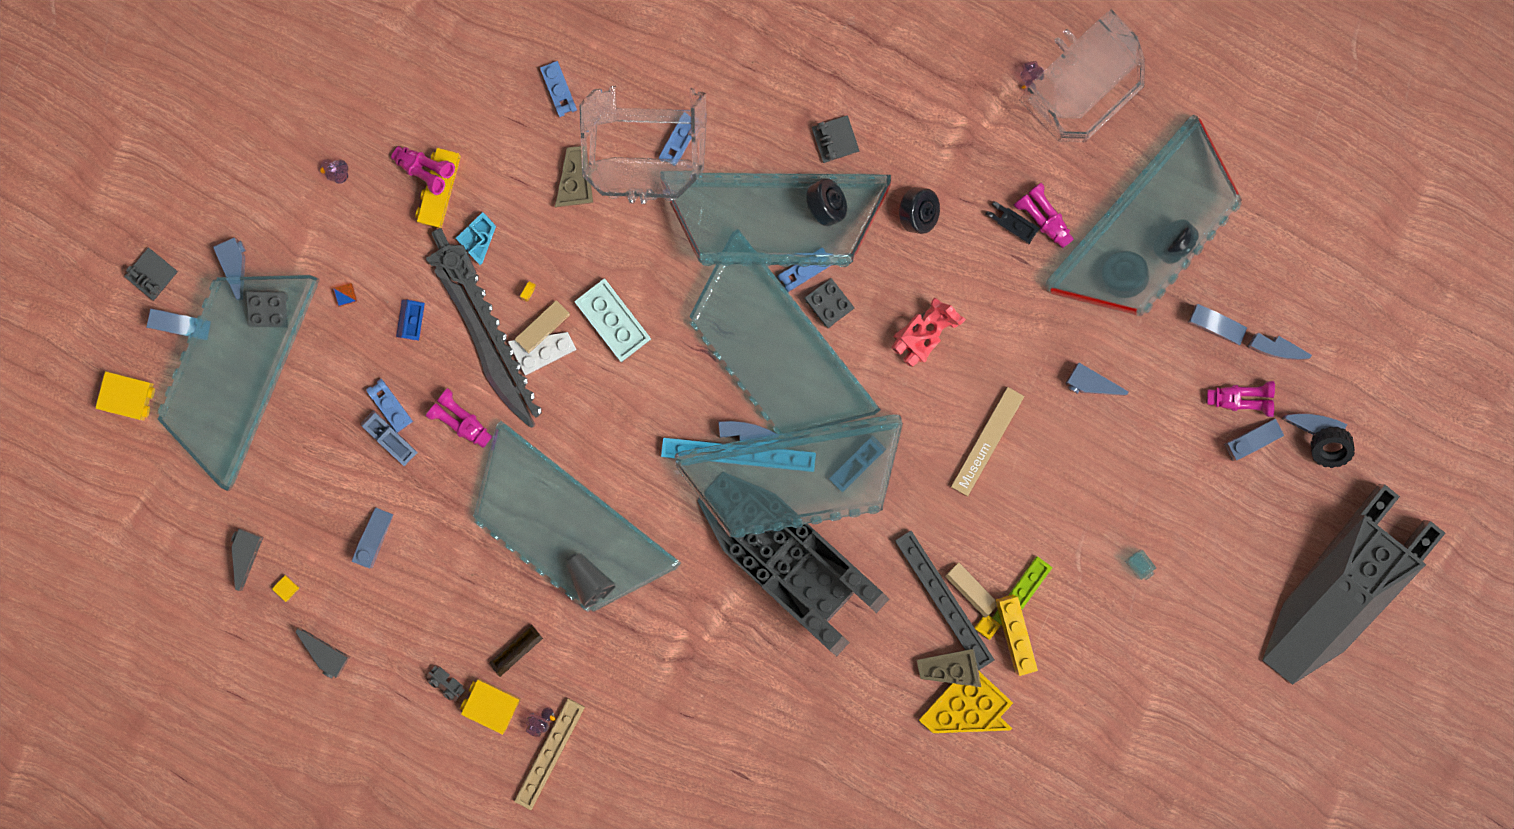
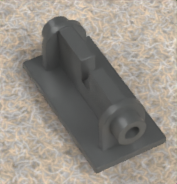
(450, 689)

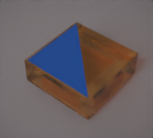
(345, 295)

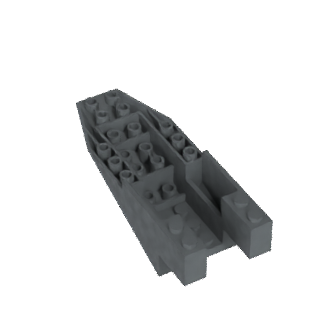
(801, 575)
(1347, 588)

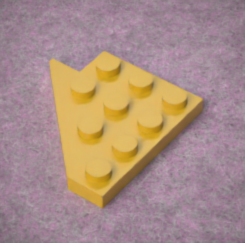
(968, 709)

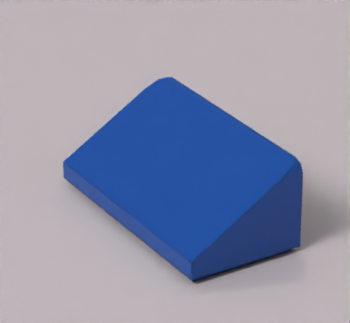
(410, 320)

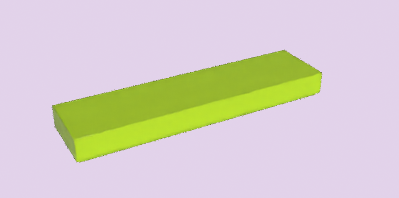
(1028, 583)

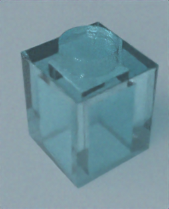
(1141, 565)

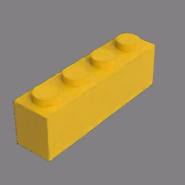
(435, 206)
(1016, 635)

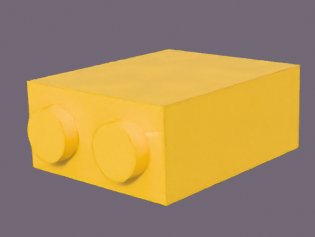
(125, 396)
(490, 706)

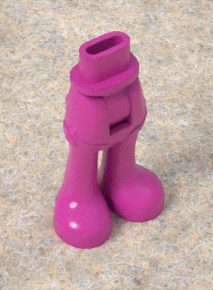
(413, 162)
(1052, 226)
(1231, 398)
(469, 428)

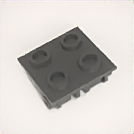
(835, 139)
(150, 274)
(829, 303)
(267, 309)

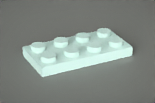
(612, 320)

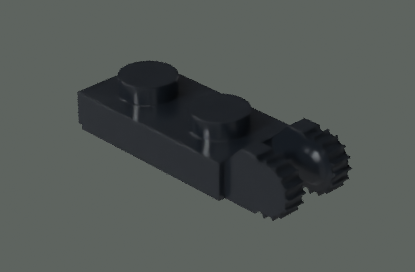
(1014, 223)

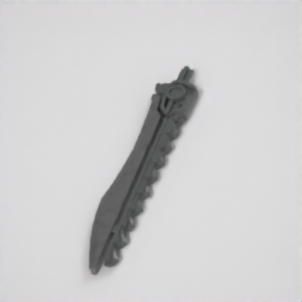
(460, 269)

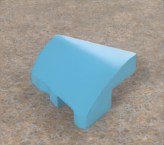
(477, 237)

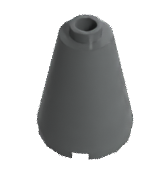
(588, 580)

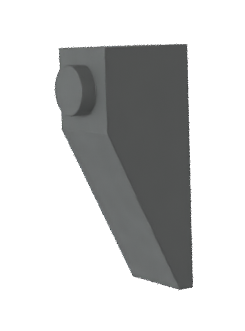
(244, 552)
(326, 656)

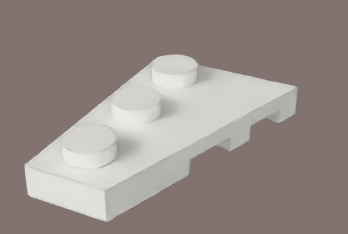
(548, 351)

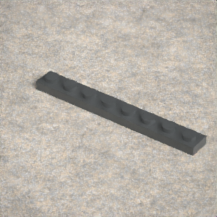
(944, 598)

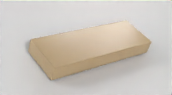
(542, 327)
(971, 590)

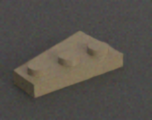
(573, 186)
(951, 668)

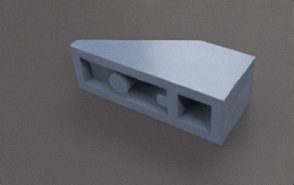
(232, 261)
(1087, 381)
(1254, 440)
(372, 538)

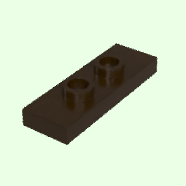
(515, 650)

